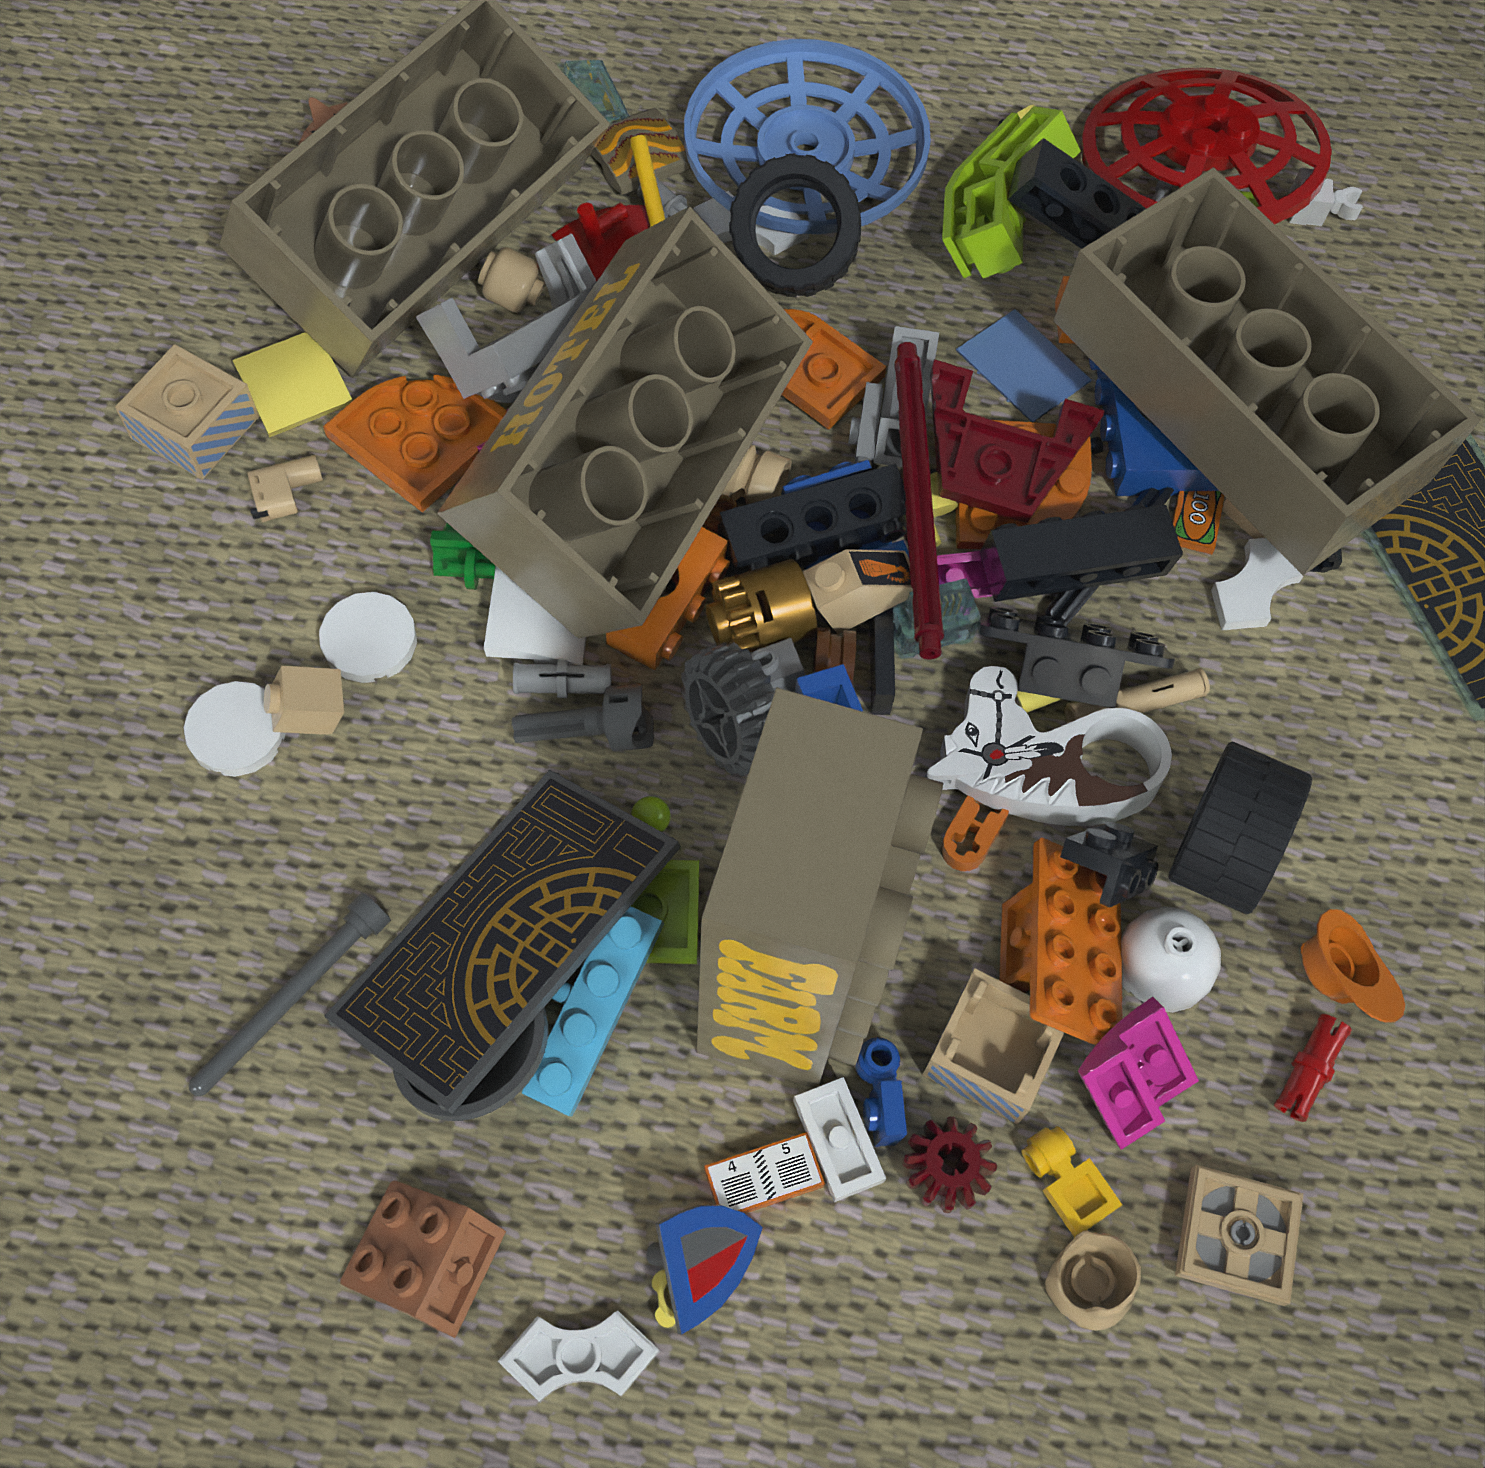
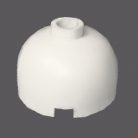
(1169, 958)

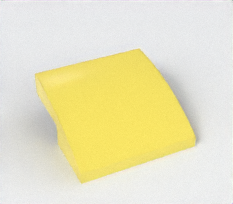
(292, 383)

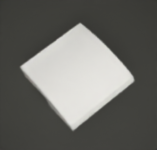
(525, 630)

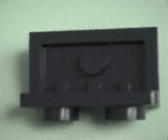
(1119, 855)

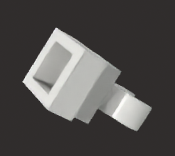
(1340, 202)

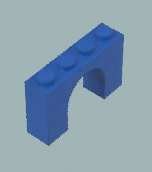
(1138, 450)

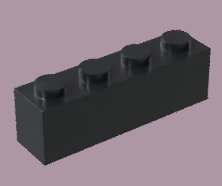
(1079, 552)

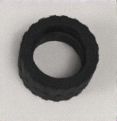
(784, 173)
(1241, 828)

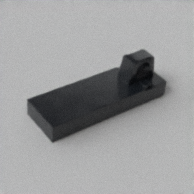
(882, 662)

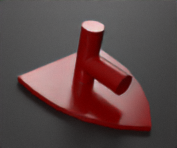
(604, 232)

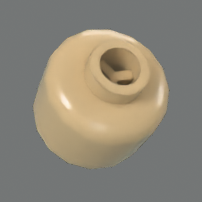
(511, 279)

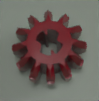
(969, 1164)

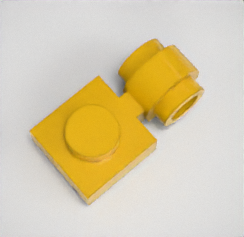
(1079, 1193)

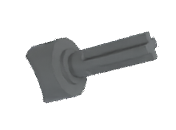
(617, 718)

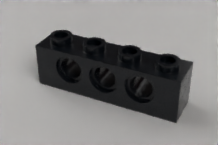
(1068, 195)
(875, 492)

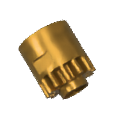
(762, 607)

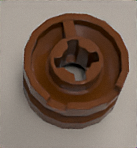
(835, 650)

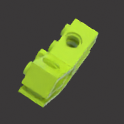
(977, 216)

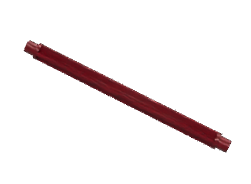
(918, 504)

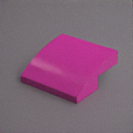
(1136, 1072)

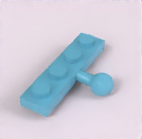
(592, 1011)

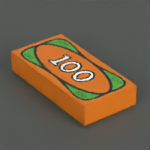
(1198, 519)

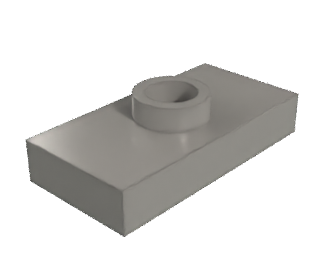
(864, 429)

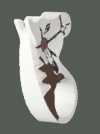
(1039, 774)

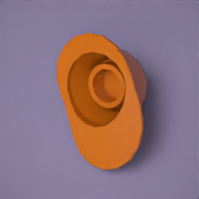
(1349, 970)

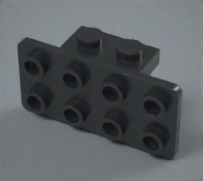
(1072, 661)

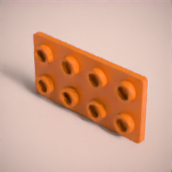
(1064, 946)

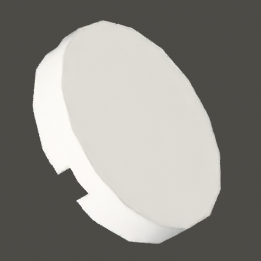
(368, 636)
(231, 730)

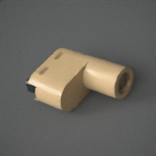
(274, 486)

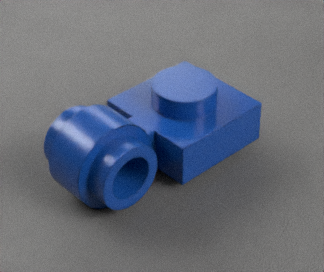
(885, 1106)

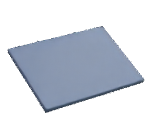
(1023, 365)

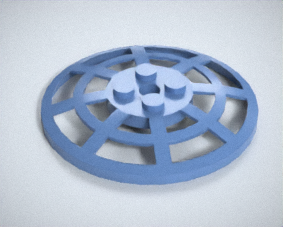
(810, 126)

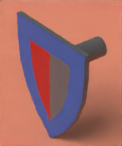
(703, 1258)

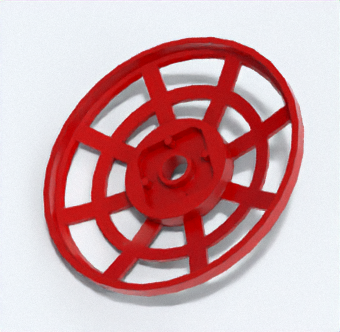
(1209, 134)

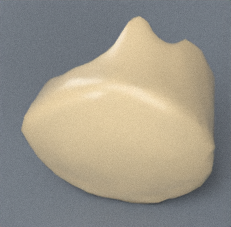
(1094, 1280)

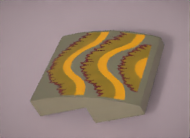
(616, 154)

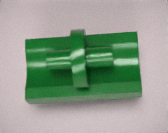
(459, 558)

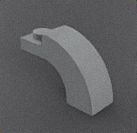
(888, 436)

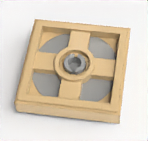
(1239, 1235)

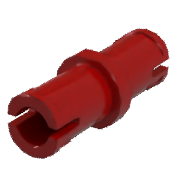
(1313, 1067)

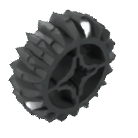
(727, 703)

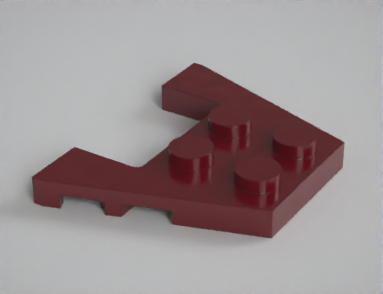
(998, 463)

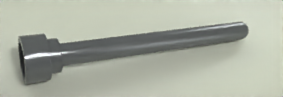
(361, 921)

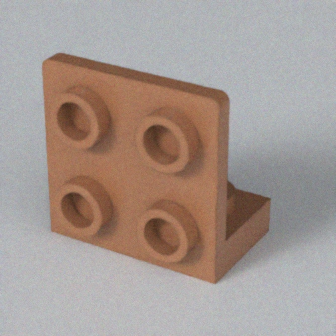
(423, 1256)

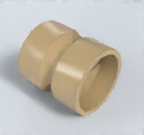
(759, 476)

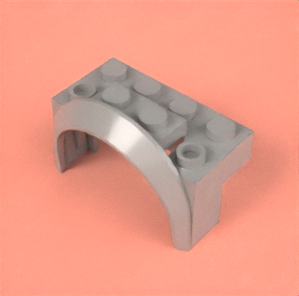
(506, 364)

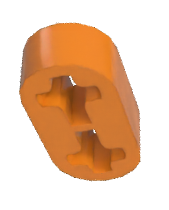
(985, 835)

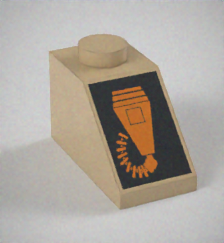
(859, 585)

